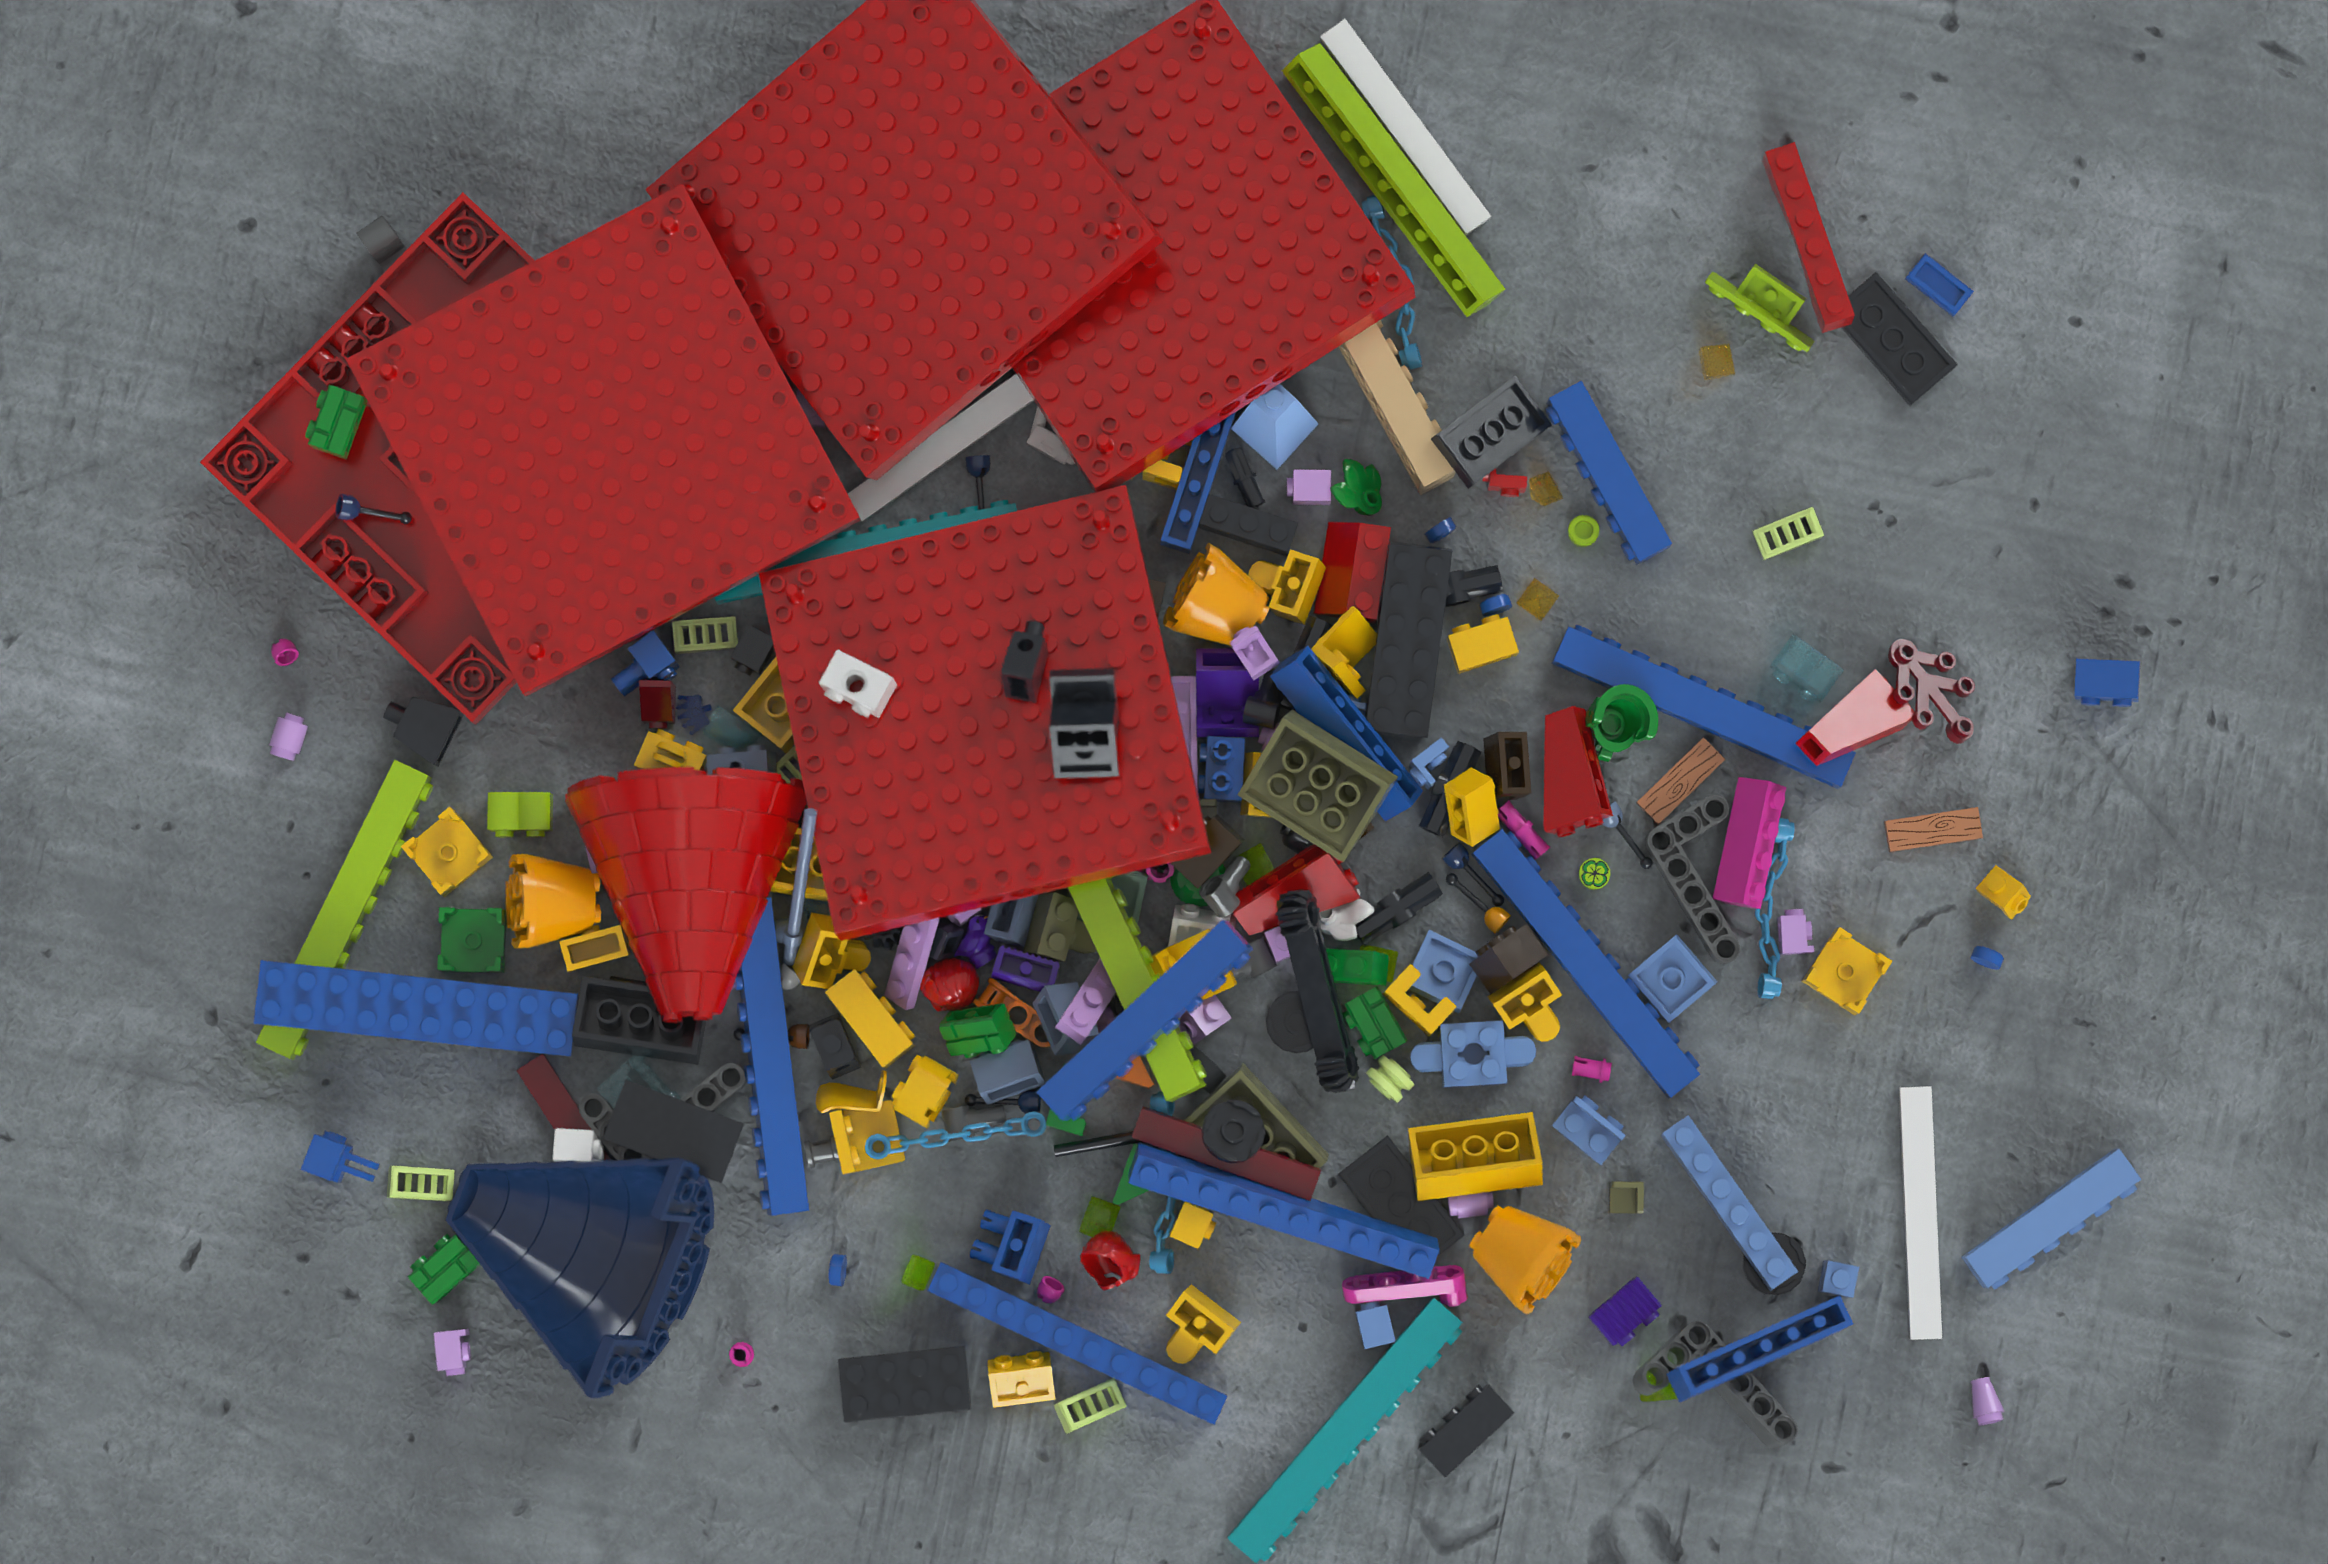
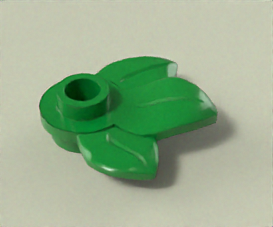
(1358, 486)

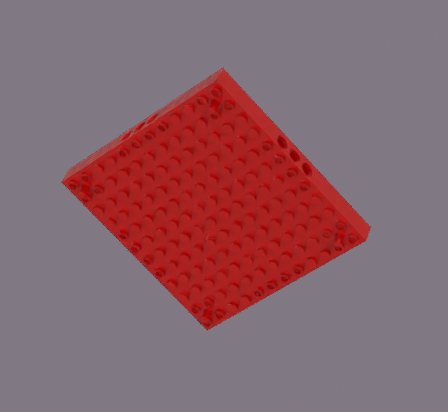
(908, 219)
(1256, 260)
(603, 440)
(382, 568)
(954, 782)

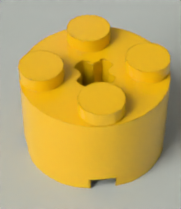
(924, 1091)

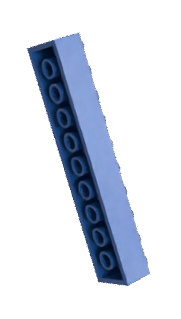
(415, 1008)

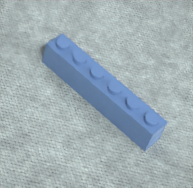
(1729, 1203)
(2051, 1218)

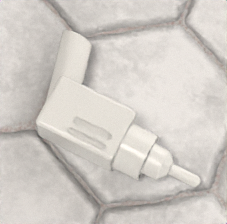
(1047, 441)

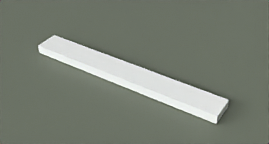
(1405, 127)
(941, 447)
(1920, 1213)

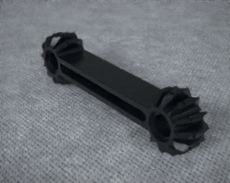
(1334, 1054)

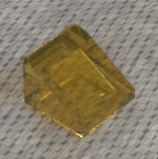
(1716, 361)

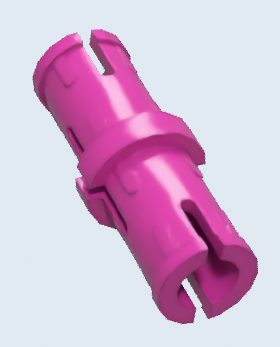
(1522, 830)

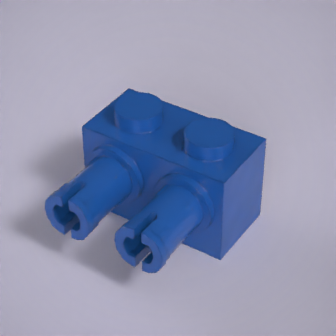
(650, 662)
(1223, 768)
(1019, 1248)

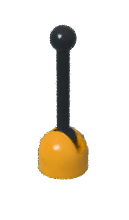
(1494, 917)

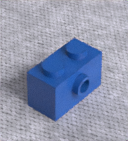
(2107, 681)

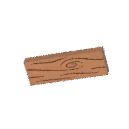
(1680, 781)
(1933, 829)

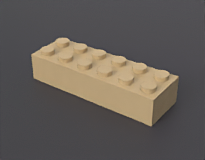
(1397, 406)

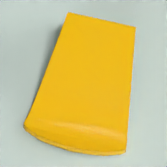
(844, 1096)

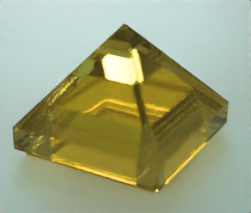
(1544, 489)
(1537, 599)

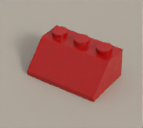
(1354, 569)

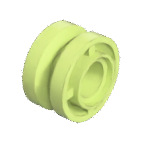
(1390, 1078)

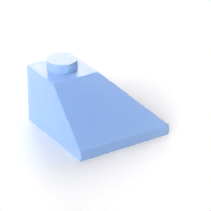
(1275, 425)

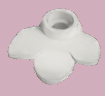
(1342, 919)

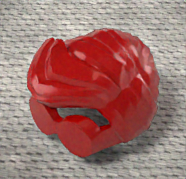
(950, 984)
(1108, 1254)

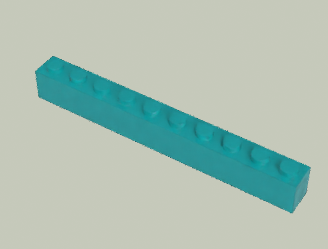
(876, 535)
(1344, 1430)

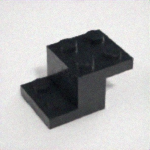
(1084, 723)

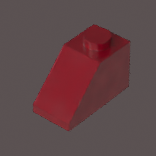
(657, 703)

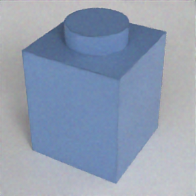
(1838, 1279)
(1374, 1325)

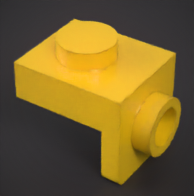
(2004, 892)

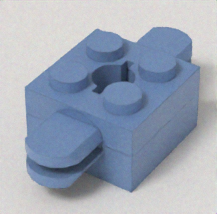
(1472, 1054)

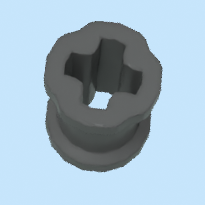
(821, 1151)

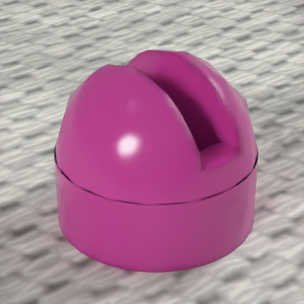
(286, 658)
(1050, 1289)

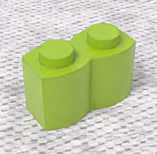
(520, 813)

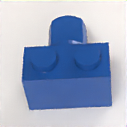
(330, 1156)

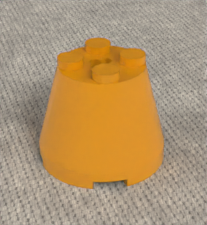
(1215, 599)
(549, 900)
(1524, 1254)

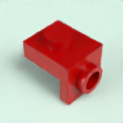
(1507, 484)

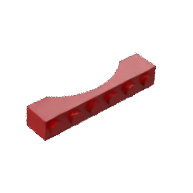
(1811, 241)

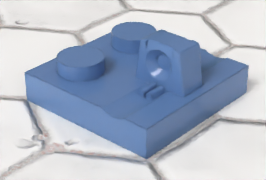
(1444, 970)
(1672, 978)

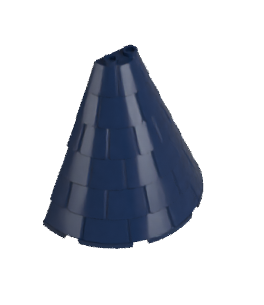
(591, 1254)

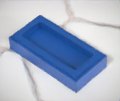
(1939, 285)

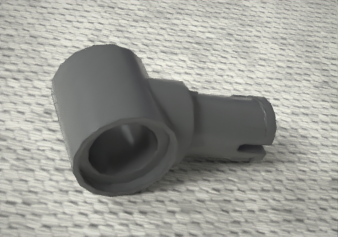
(1221, 890)
(1259, 961)
(959, 1117)

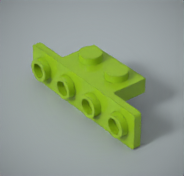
(1766, 300)

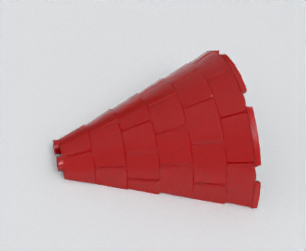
(688, 870)

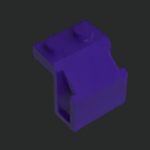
(1222, 694)

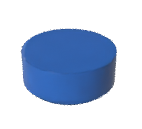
(1440, 530)
(1495, 605)
(1987, 957)
(837, 1270)

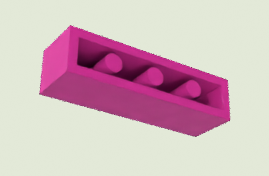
(1749, 843)

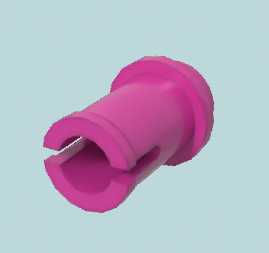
(1592, 1068)
(749, 1354)

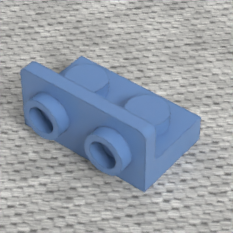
(1430, 758)
(1589, 1129)

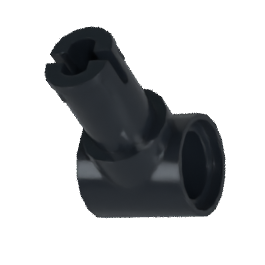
(1264, 706)

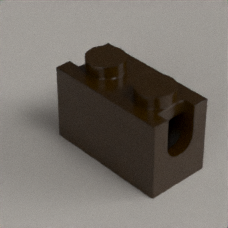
(1508, 764)

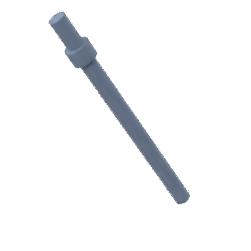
(793, 934)

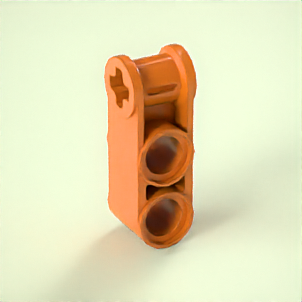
(1006, 997)

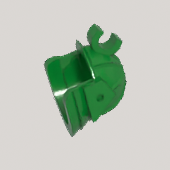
(1621, 718)

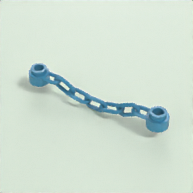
(1410, 354)
(1768, 984)
(964, 1133)
(1163, 1258)

